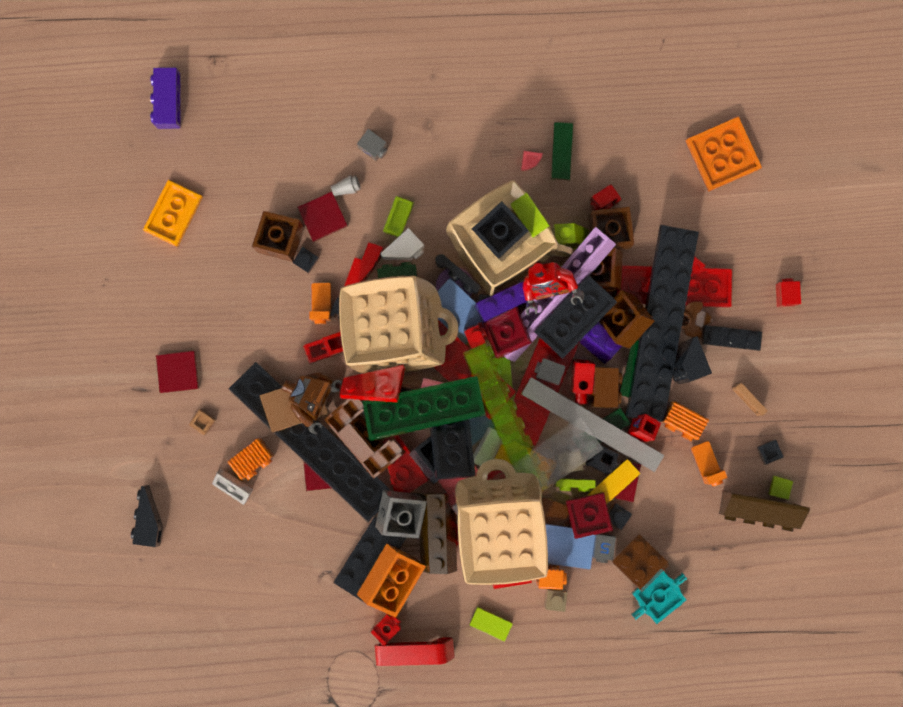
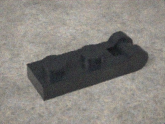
(457, 274)

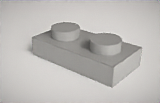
(232, 486)

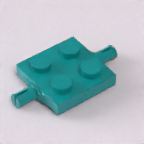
(659, 597)

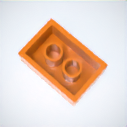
(391, 580)

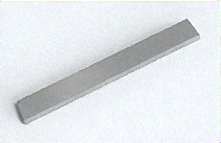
(600, 428)

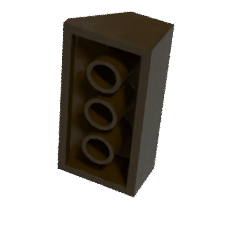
(762, 510)
(438, 534)

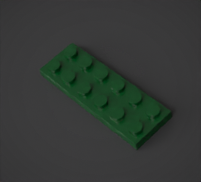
(425, 408)

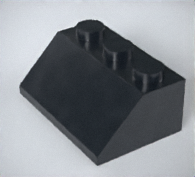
(690, 362)

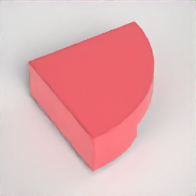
(530, 160)

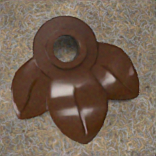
(695, 319)

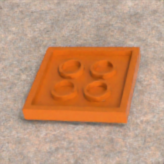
(723, 154)

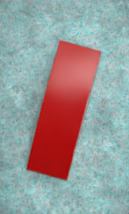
(363, 268)
(323, 348)

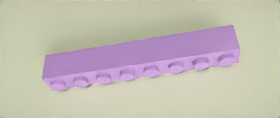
(581, 264)

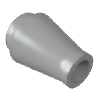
(346, 186)

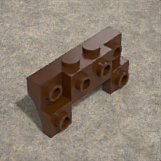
(353, 432)

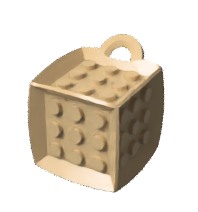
(479, 259)
(393, 324)
(501, 526)

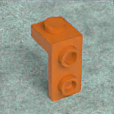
(320, 303)
(708, 464)

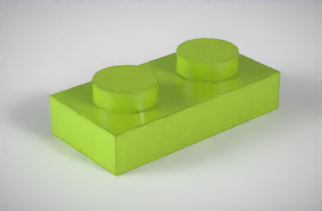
(582, 484)

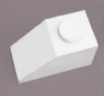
(404, 247)

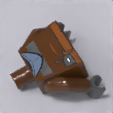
(309, 397)

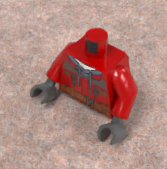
(549, 281)

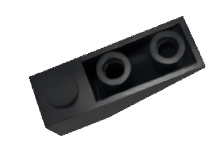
(148, 523)

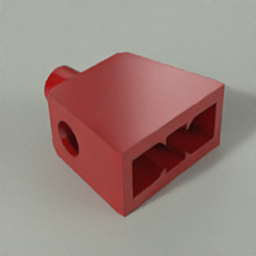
(582, 371)

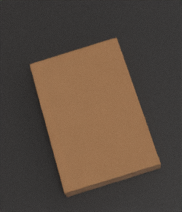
(279, 410)

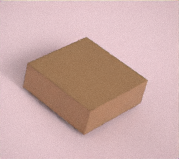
(202, 422)

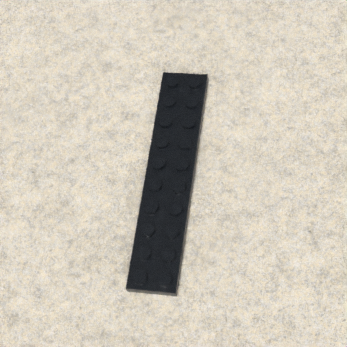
(666, 306)
(319, 451)

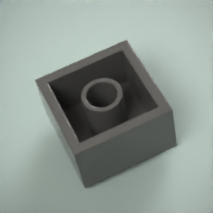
(400, 514)

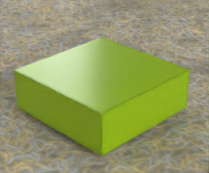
(780, 487)

